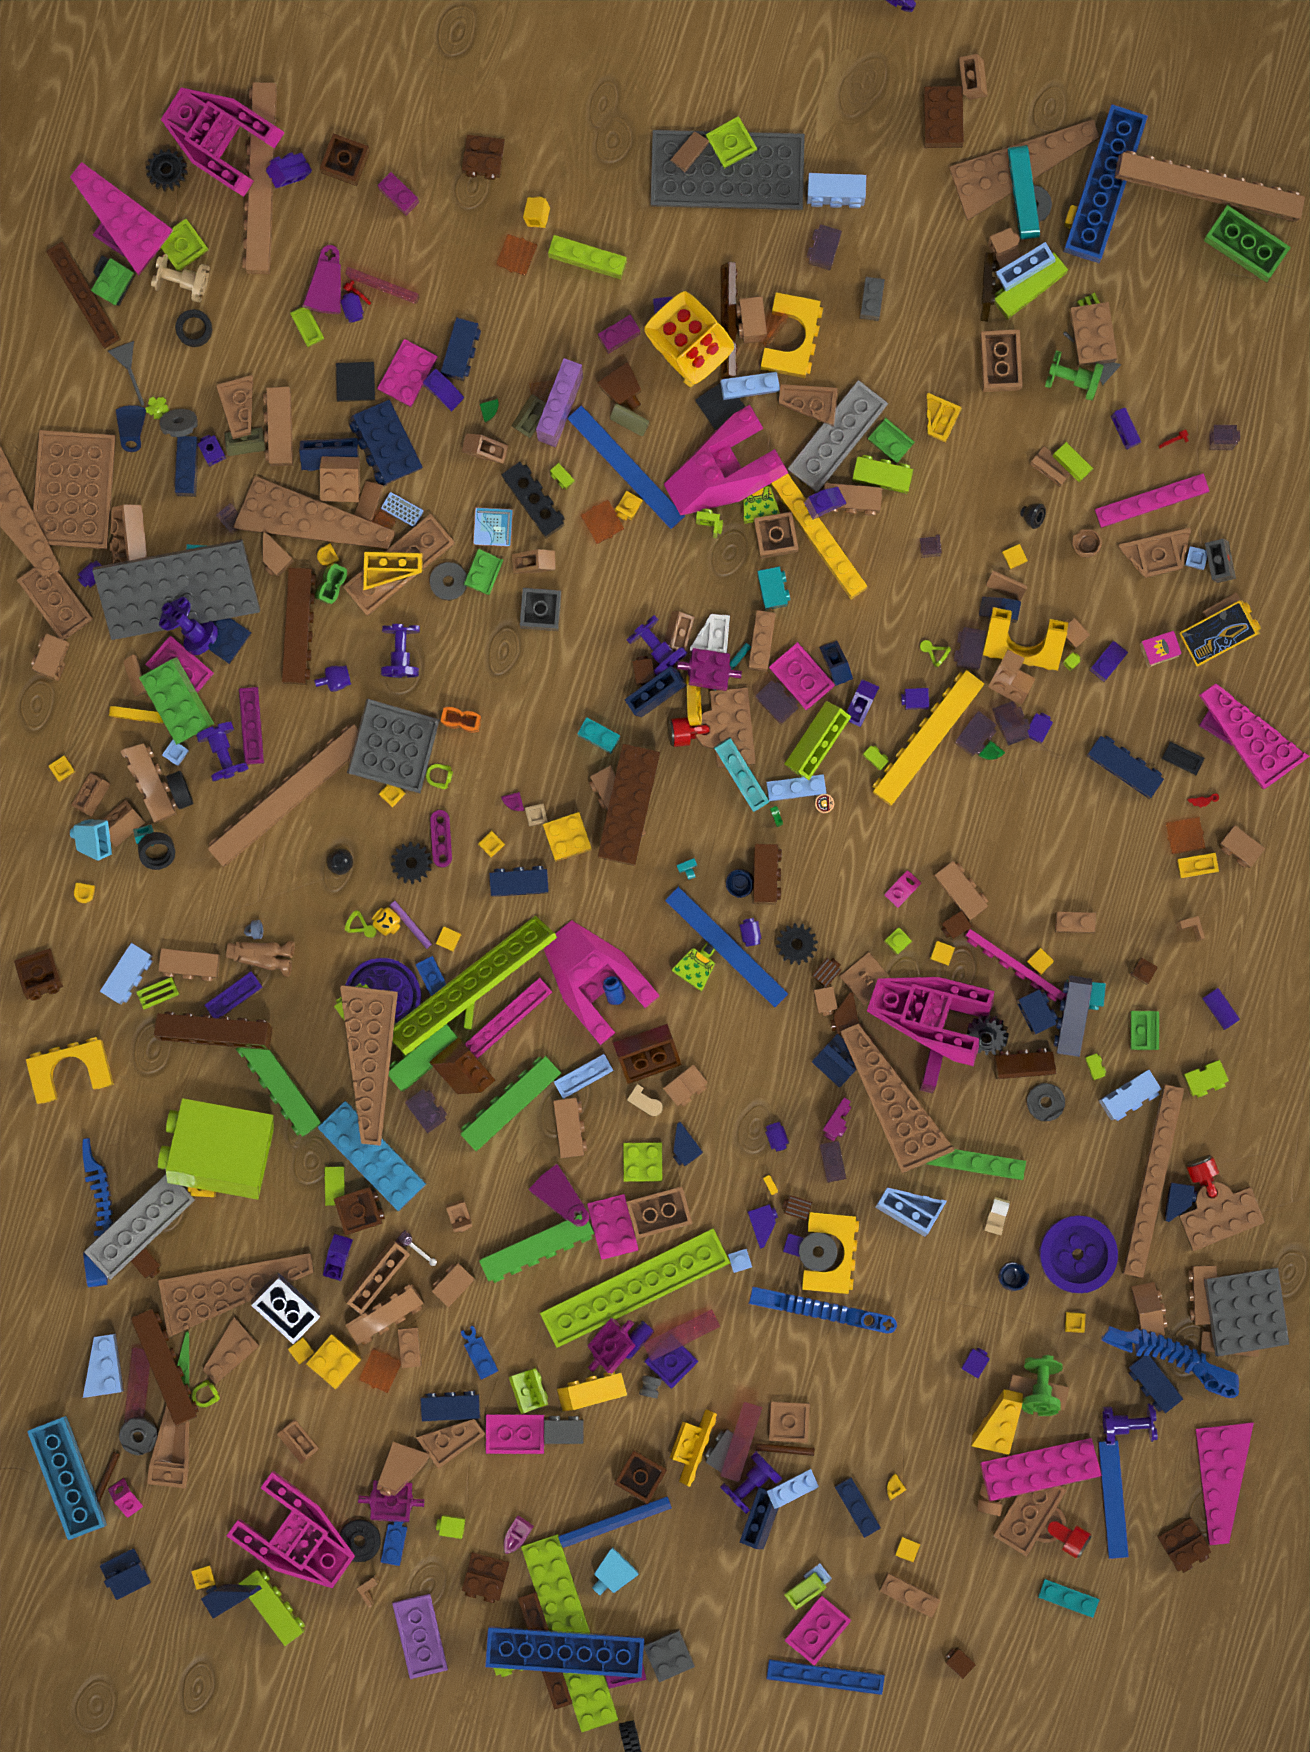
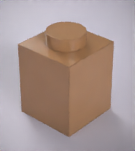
(1076, 633)
(825, 1001)

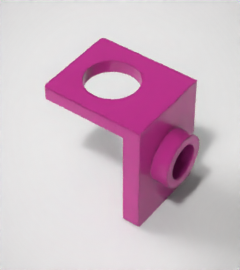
(902, 889)
(125, 1499)

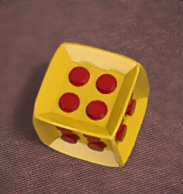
(689, 337)

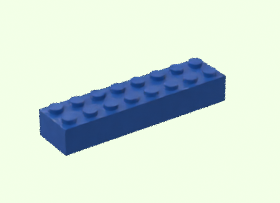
(1102, 190)
(564, 1652)

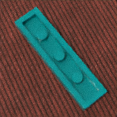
(741, 774)

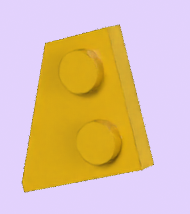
(941, 417)

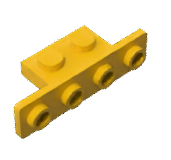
(691, 1444)

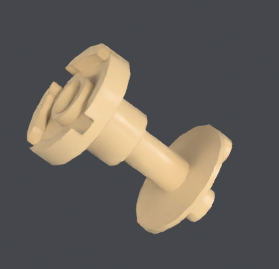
(188, 279)

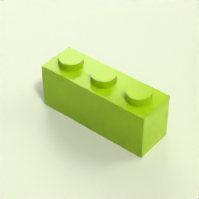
(882, 474)

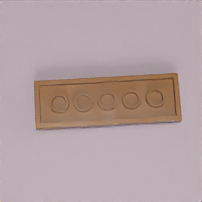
(425, 538)

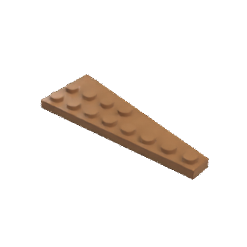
(369, 1031)
(904, 1121)
(204, 1295)

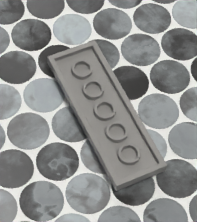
(833, 444)
(138, 1226)

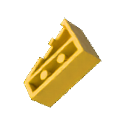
(389, 567)
(591, 1391)
(1000, 1424)

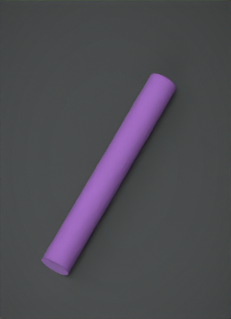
(410, 924)

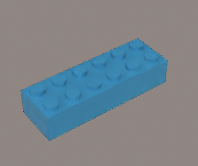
(375, 1162)
(67, 1478)

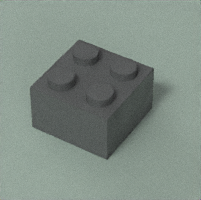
(540, 609)
(669, 1655)

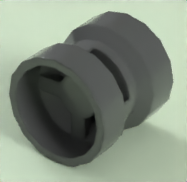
(649, 1387)

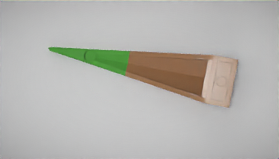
(171, 1452)

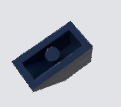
(989, 602)
(836, 663)
(685, 1147)
(1178, 1200)

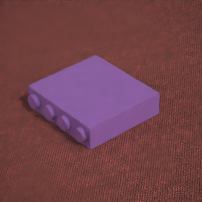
(559, 402)

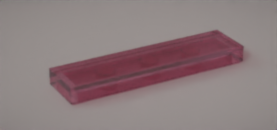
(382, 285)
(681, 1335)
(137, 1385)
(741, 1441)

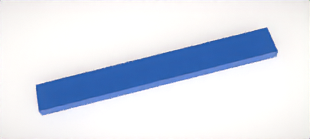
(625, 467)
(726, 947)

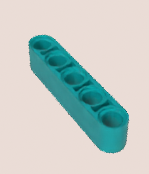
(1023, 192)

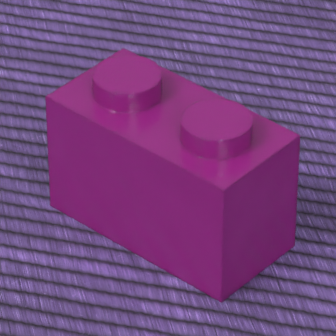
(398, 193)
(619, 334)

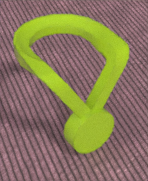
(926, 646)
(439, 785)
(369, 930)
(211, 1386)

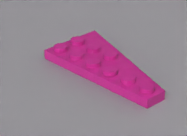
(128, 223)
(1257, 743)
(1222, 1465)

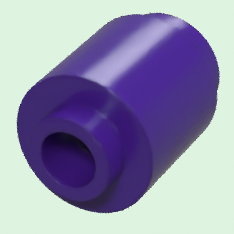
(352, 307)
(86, 575)
(750, 932)
(777, 1136)

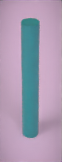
(739, 656)

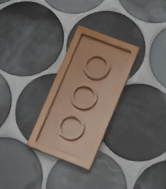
(55, 602)

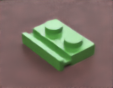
(112, 281)
(891, 440)
(483, 572)
(1144, 1030)

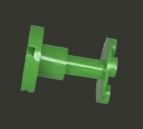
(1082, 378)
(1041, 1398)

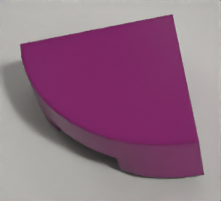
(513, 801)

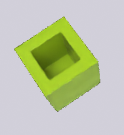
(898, 941)
(451, 1526)

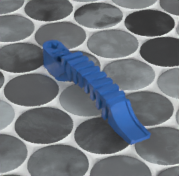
(94, 1275)
(823, 1310)
(1213, 1377)

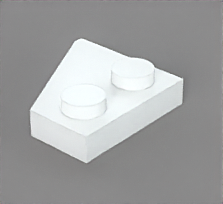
(713, 634)

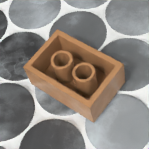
(1093, 334)
(1001, 360)
(659, 1212)

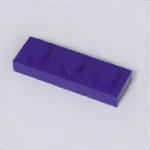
(233, 995)

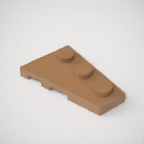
(810, 401)
(237, 405)
(230, 1351)
(450, 1441)

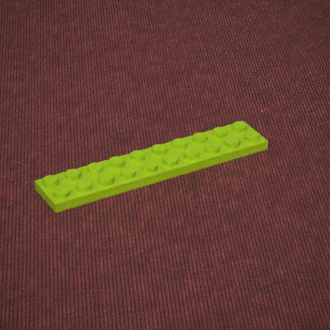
(471, 984)
(635, 1288)
(564, 1613)

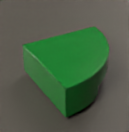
(489, 409)
(991, 752)
(776, 816)

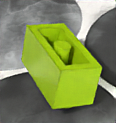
(562, 476)
(1071, 661)
(873, 755)
(1095, 1067)

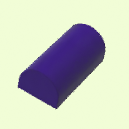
(1125, 428)
(1221, 1009)
(639, 1336)

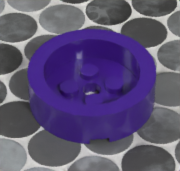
(392, 976)
(1098, 1250)

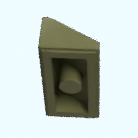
(529, 416)
(629, 420)
(245, 444)

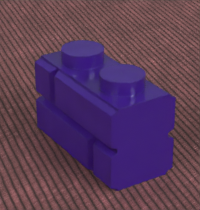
(288, 169)

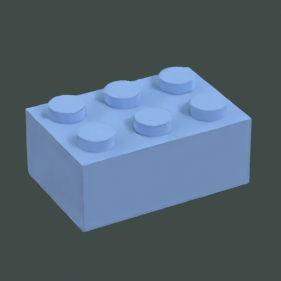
(836, 190)

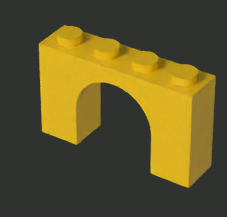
(795, 362)
(1045, 654)
(42, 1067)
(838, 1279)

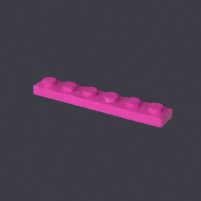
(1152, 500)
(1007, 961)
(508, 1018)

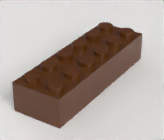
(628, 805)

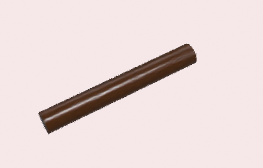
(785, 1449)
(106, 1476)

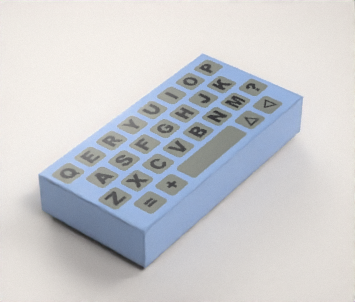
(402, 509)

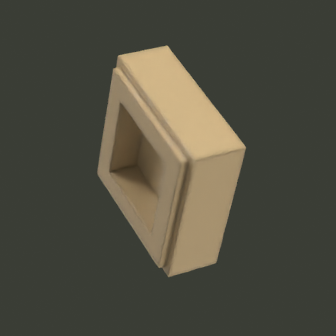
(536, 815)

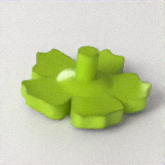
(156, 407)

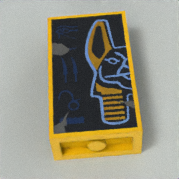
(1220, 632)

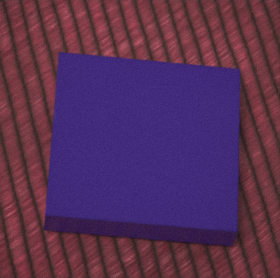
(673, 1365)

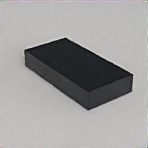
(1183, 758)

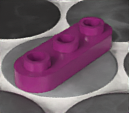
(441, 830)

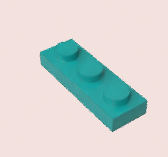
(1068, 1598)

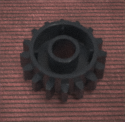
(163, 160)
(411, 873)
(807, 944)
(990, 1025)

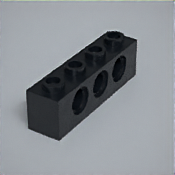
(546, 526)

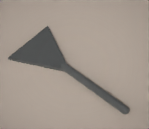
(124, 356)
(1108, 369)

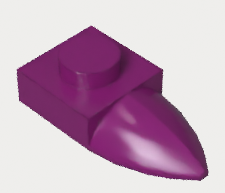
(517, 1534)

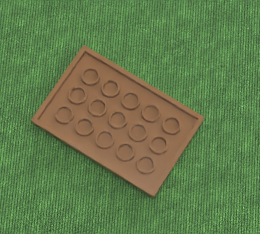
(74, 488)

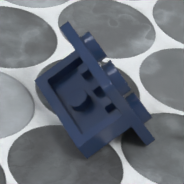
(835, 1061)
(125, 1574)

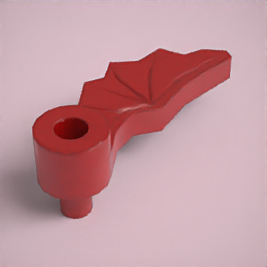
(348, 287)
(1183, 435)
(1202, 801)

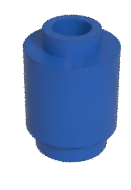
(614, 990)

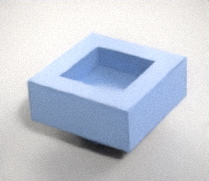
(1196, 558)
(175, 753)
(740, 1260)
(821, 1572)

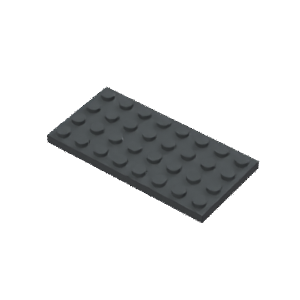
(761, 180)
(210, 577)

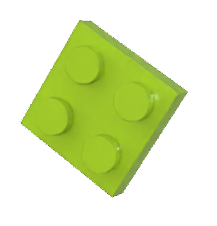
(731, 142)
(183, 245)
(642, 1162)

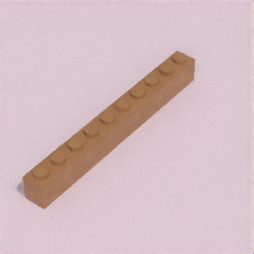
(1209, 186)
(261, 191)
(284, 798)
(1153, 1181)

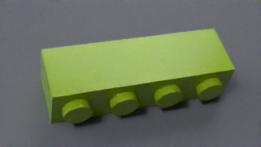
(587, 257)
(1016, 298)
(817, 740)
(273, 1608)

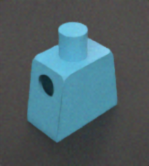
(92, 838)
(613, 1572)

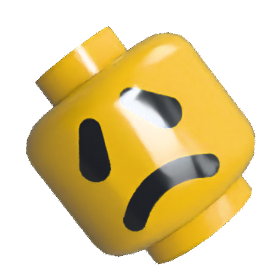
(386, 921)

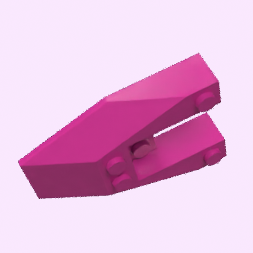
(205, 126)
(713, 473)
(580, 967)
(921, 1008)
(305, 1542)

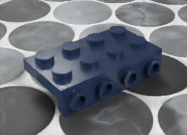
(385, 443)

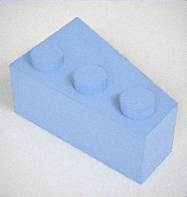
(1130, 1095)
(911, 1209)
(104, 1368)

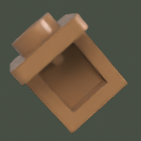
(459, 1216)

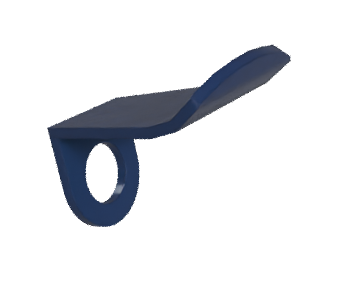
(130, 425)

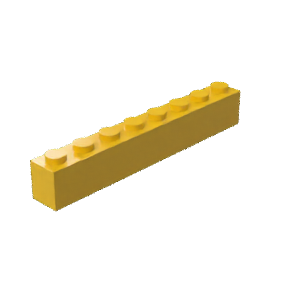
(819, 537)
(928, 738)

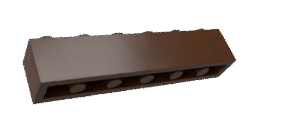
(298, 626)
(213, 1031)
(164, 1368)

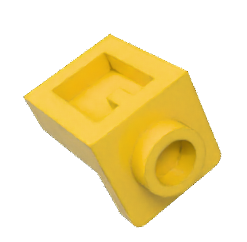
(628, 506)

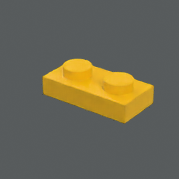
(1198, 865)

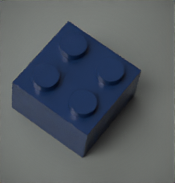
(1037, 1012)

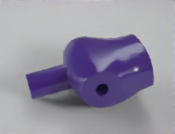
(335, 677)

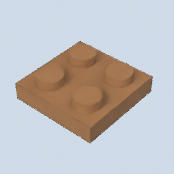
(789, 1422)

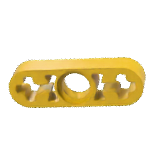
(694, 704)
(135, 714)

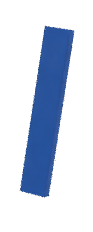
(1113, 1500)
(615, 1522)
(825, 1677)

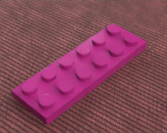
(1040, 1469)

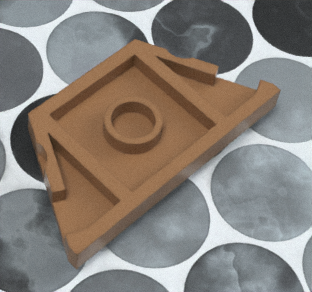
(1158, 553)

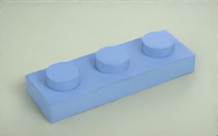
(750, 385)
(796, 788)
(583, 1076)
(792, 1489)

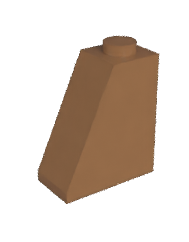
(400, 1468)

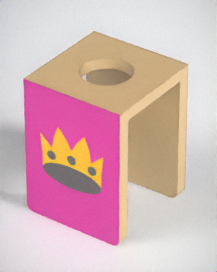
(1160, 649)

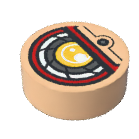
(824, 803)

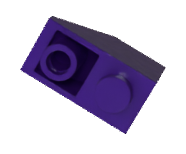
(337, 1257)

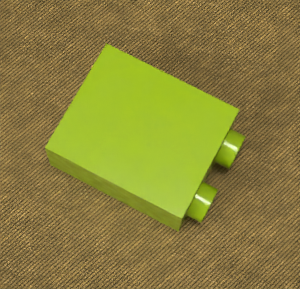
(217, 1148)

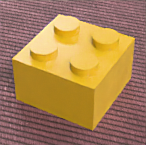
(567, 837)
(334, 1361)

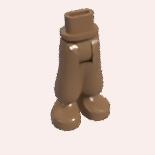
(263, 955)

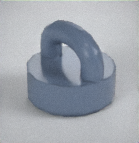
(256, 929)

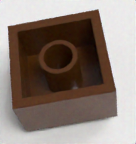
(344, 159)
(640, 1476)

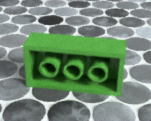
(1247, 244)
(176, 700)
(417, 1061)

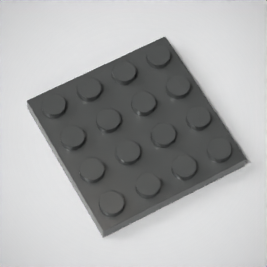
(393, 746)
(1246, 1311)

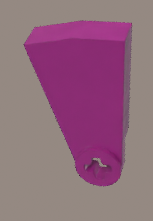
(325, 285)
(931, 1071)
(560, 1196)

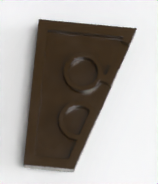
(988, 282)

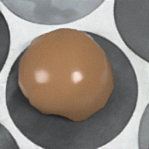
(1087, 543)

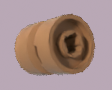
(986, 1506)

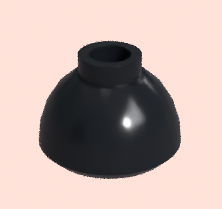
(1034, 515)
(339, 861)

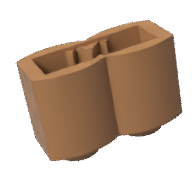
(685, 1086)

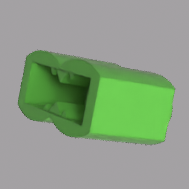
(329, 588)

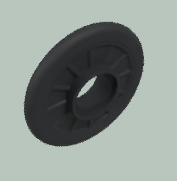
(371, 1537)

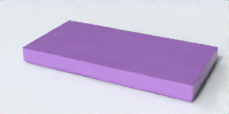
(420, 1636)

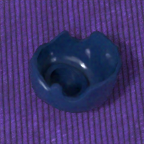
(740, 883)
(1013, 1276)

